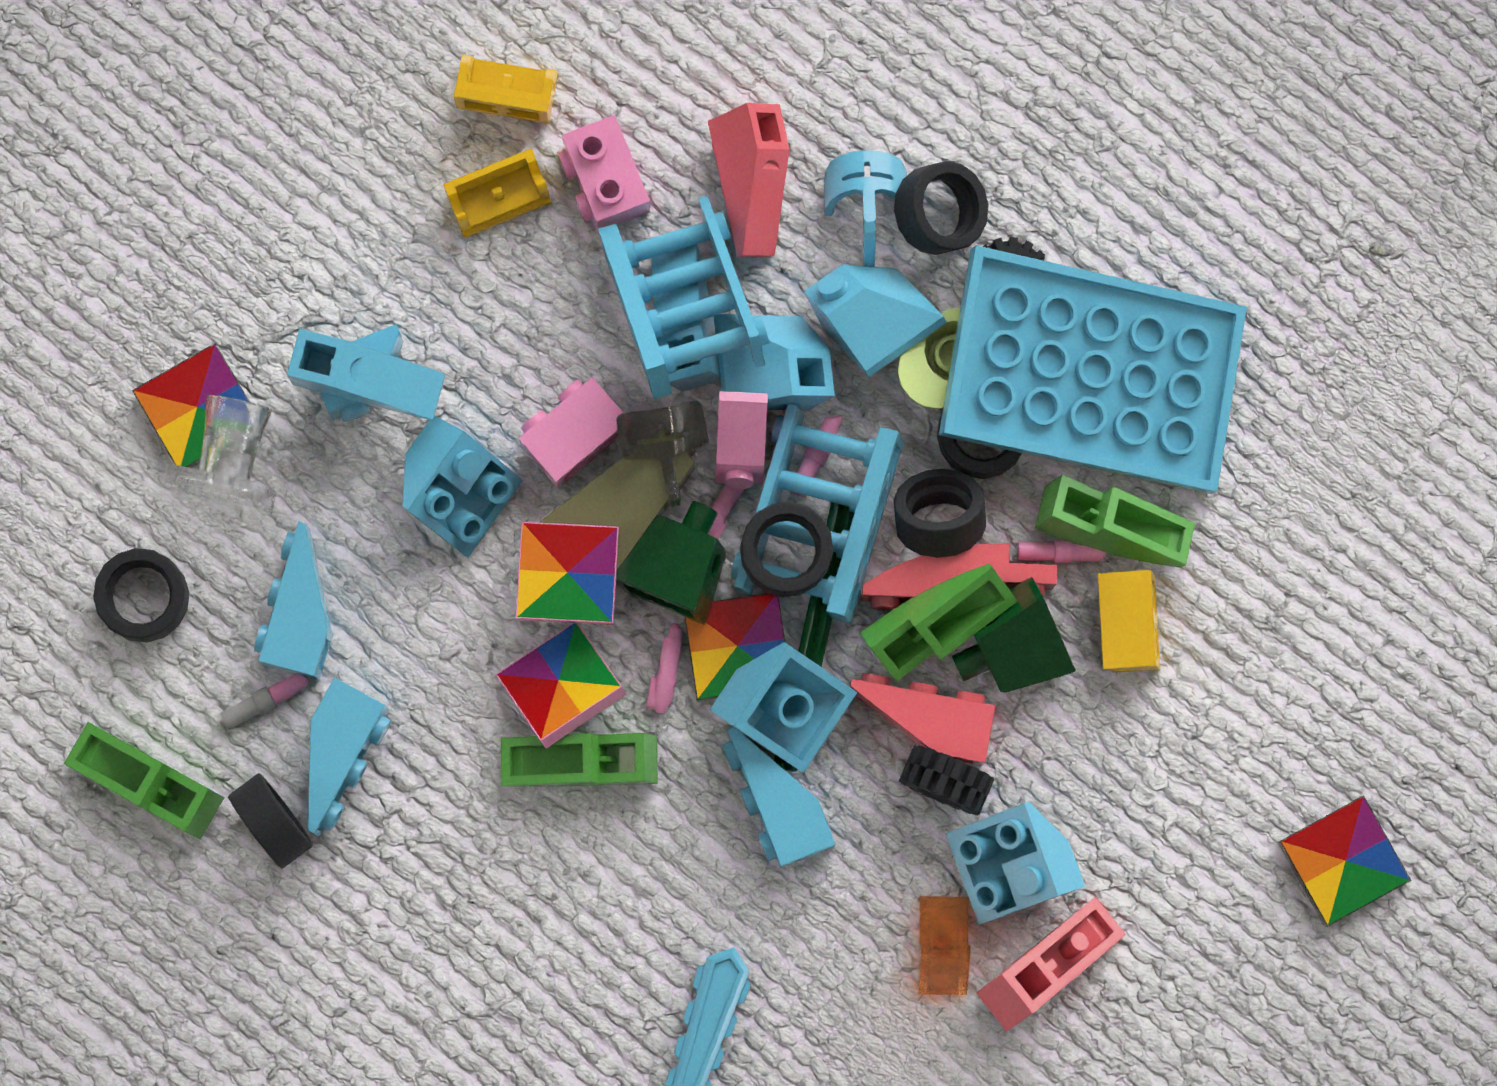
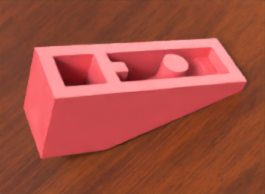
(1050, 964)

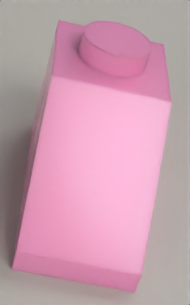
(741, 439)

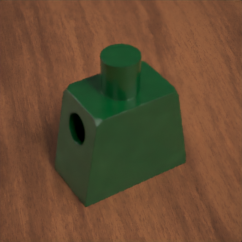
(676, 564)
(1018, 645)

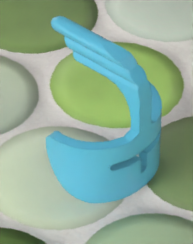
(841, 182)

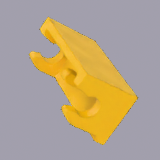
(505, 89)
(497, 193)
(1129, 621)

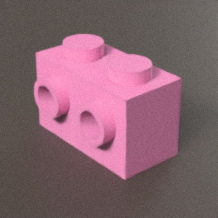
(604, 173)
(572, 431)

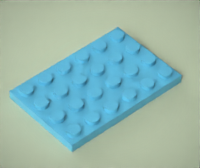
(1093, 370)

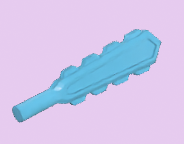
(710, 1018)

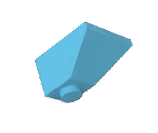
(872, 313)
(784, 703)

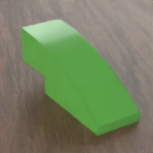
(1114, 523)
(938, 620)
(580, 760)
(144, 780)

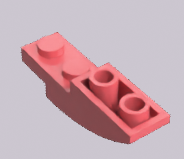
(925, 572)

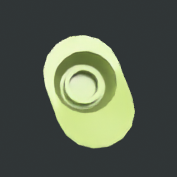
(927, 365)

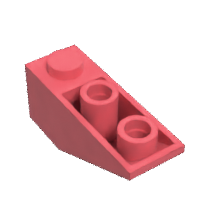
(752, 169)
(931, 720)

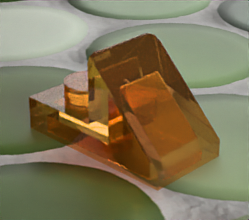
(943, 946)

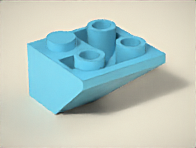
(794, 368)
(455, 485)
(1013, 862)

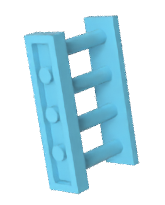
(649, 325)
(864, 500)

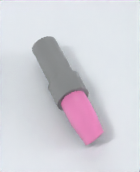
(263, 700)

